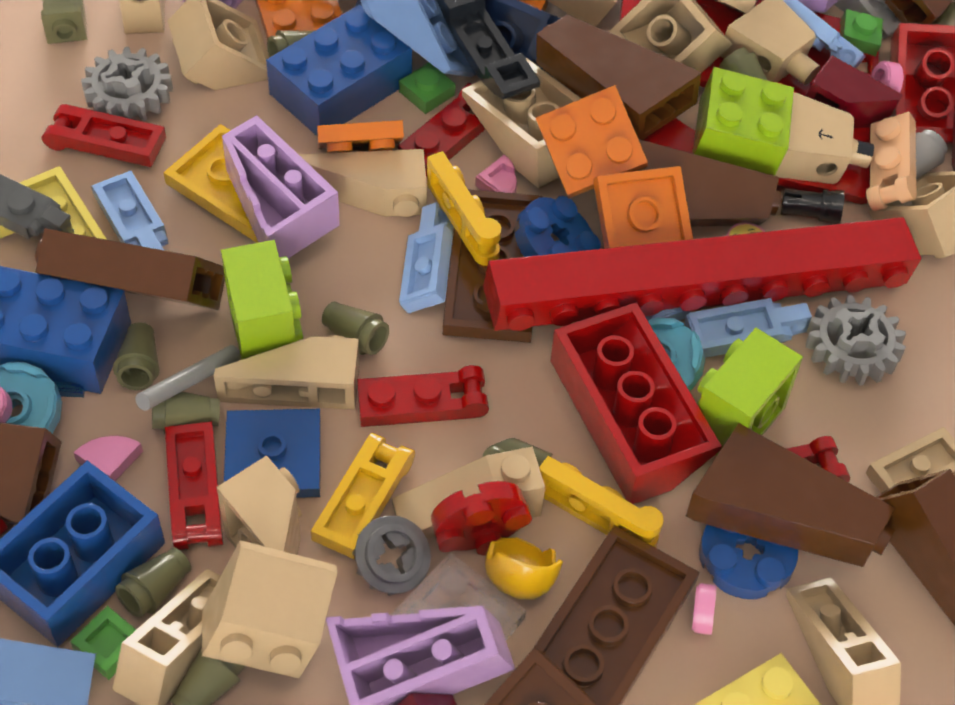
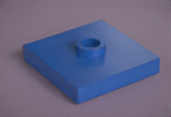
(285, 435)

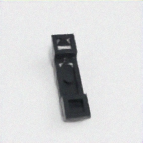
(487, 49)

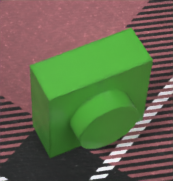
(862, 31)
(427, 87)
(104, 638)

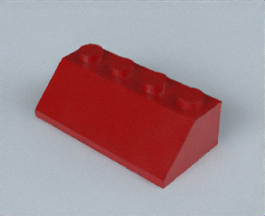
(633, 401)

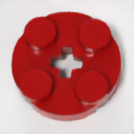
(479, 518)

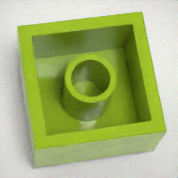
(744, 121)
(260, 298)
(749, 385)

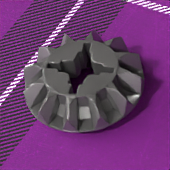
(396, 533)

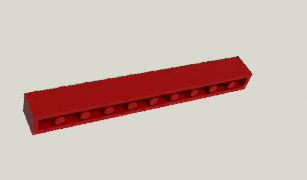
(699, 272)

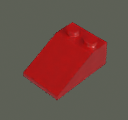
(928, 75)

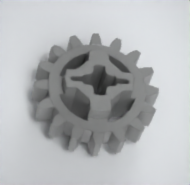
(127, 84)
(855, 339)

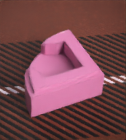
(498, 177)
(110, 454)

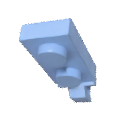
(827, 36)
(130, 211)
(427, 261)
(725, 324)

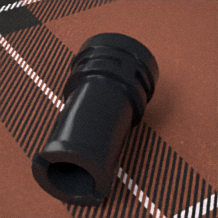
(815, 204)

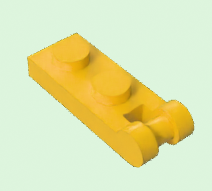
(463, 209)
(361, 494)
(597, 504)

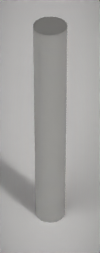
(186, 378)

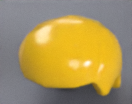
(521, 568)

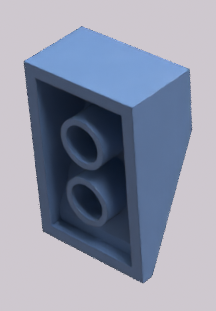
(423, 30)

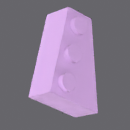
(278, 188)
(418, 653)

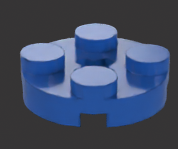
(557, 217)
(743, 576)

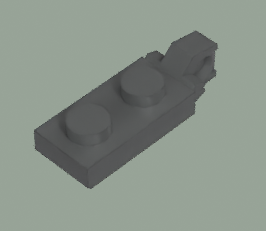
(29, 211)

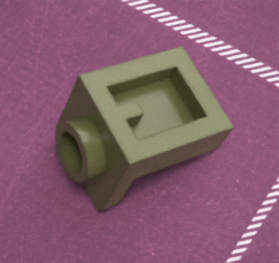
(64, 20)

